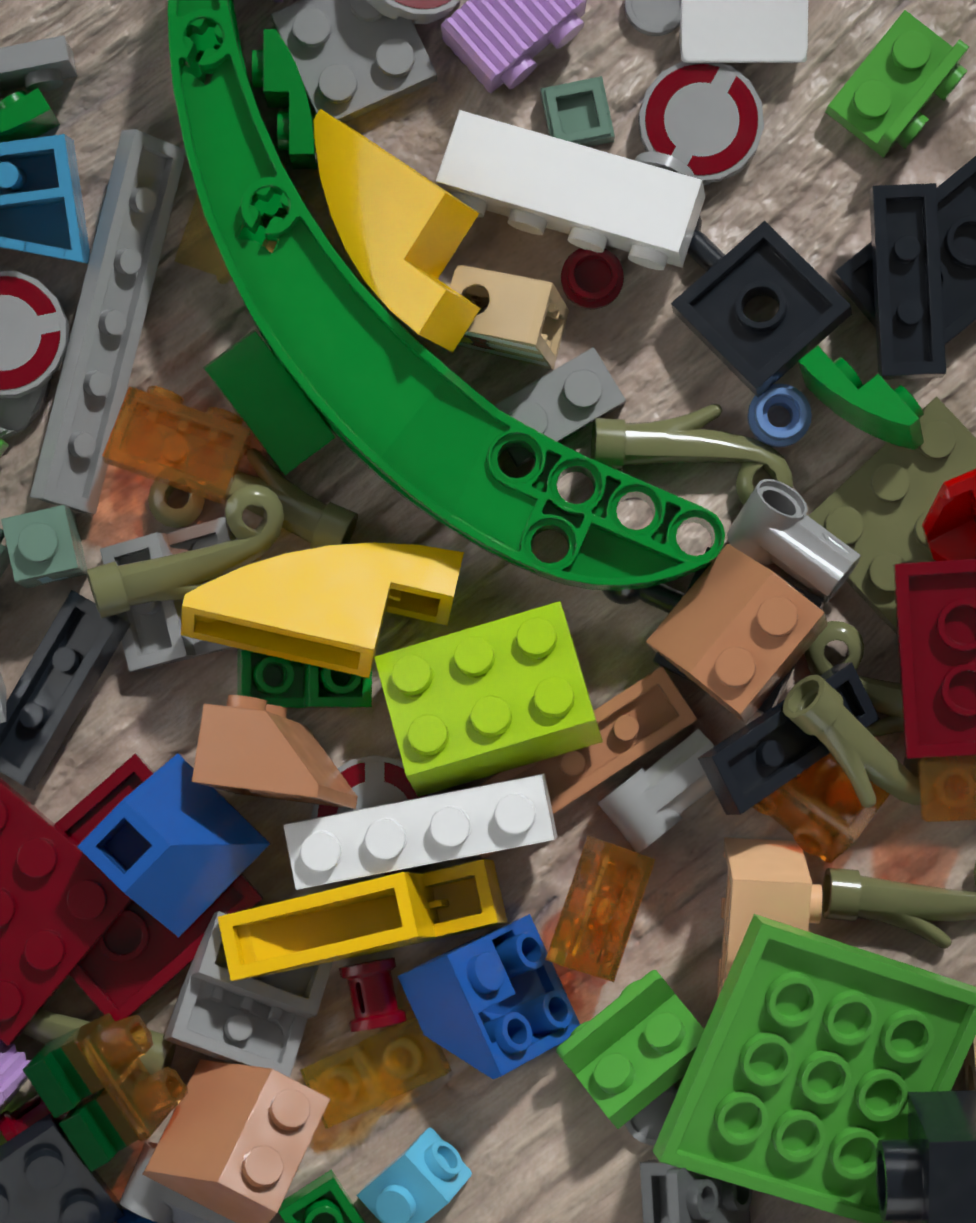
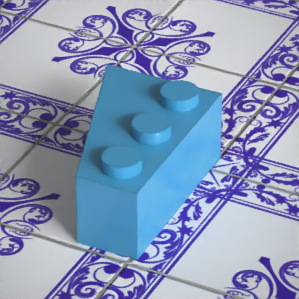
(42, 199)

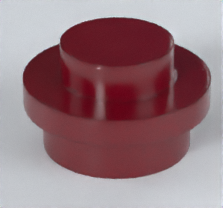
(592, 278)

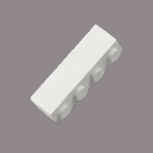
(572, 191)
(420, 831)

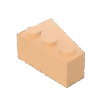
(766, 881)

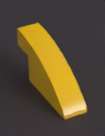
(395, 230)
(323, 601)
(362, 919)

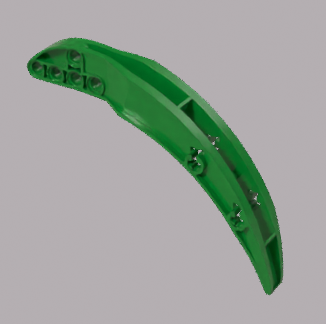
(371, 377)

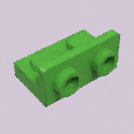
(896, 82)
(633, 1048)

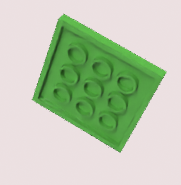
(814, 1068)

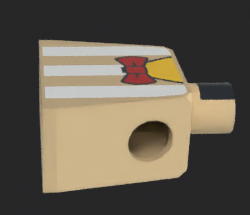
(521, 315)

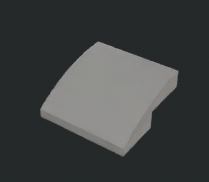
(156, 626)
(246, 1019)

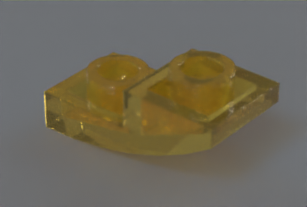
(375, 1071)

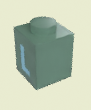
(44, 546)

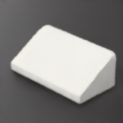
(743, 31)

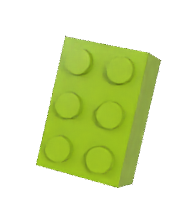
(487, 699)

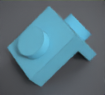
(416, 1182)

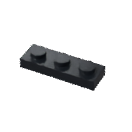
(907, 281)
(56, 687)
(775, 749)

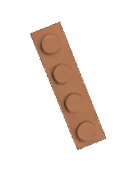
(629, 729)

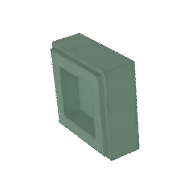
(578, 112)

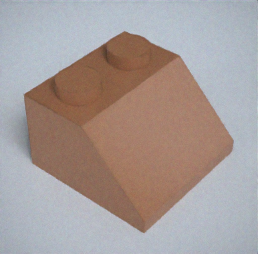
(738, 631)
(263, 754)
(237, 1139)

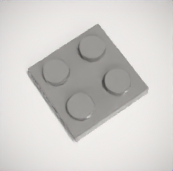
(353, 55)

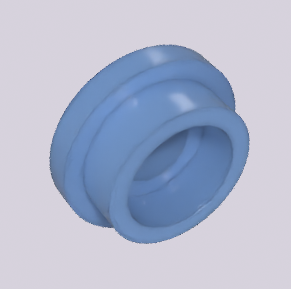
(794, 402)

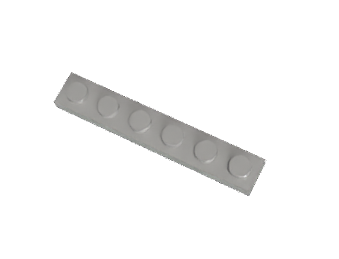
(108, 320)

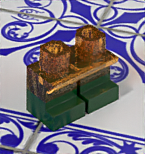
(104, 1086)

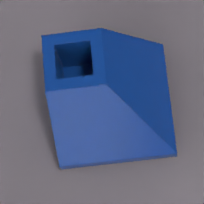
(174, 845)
(492, 999)

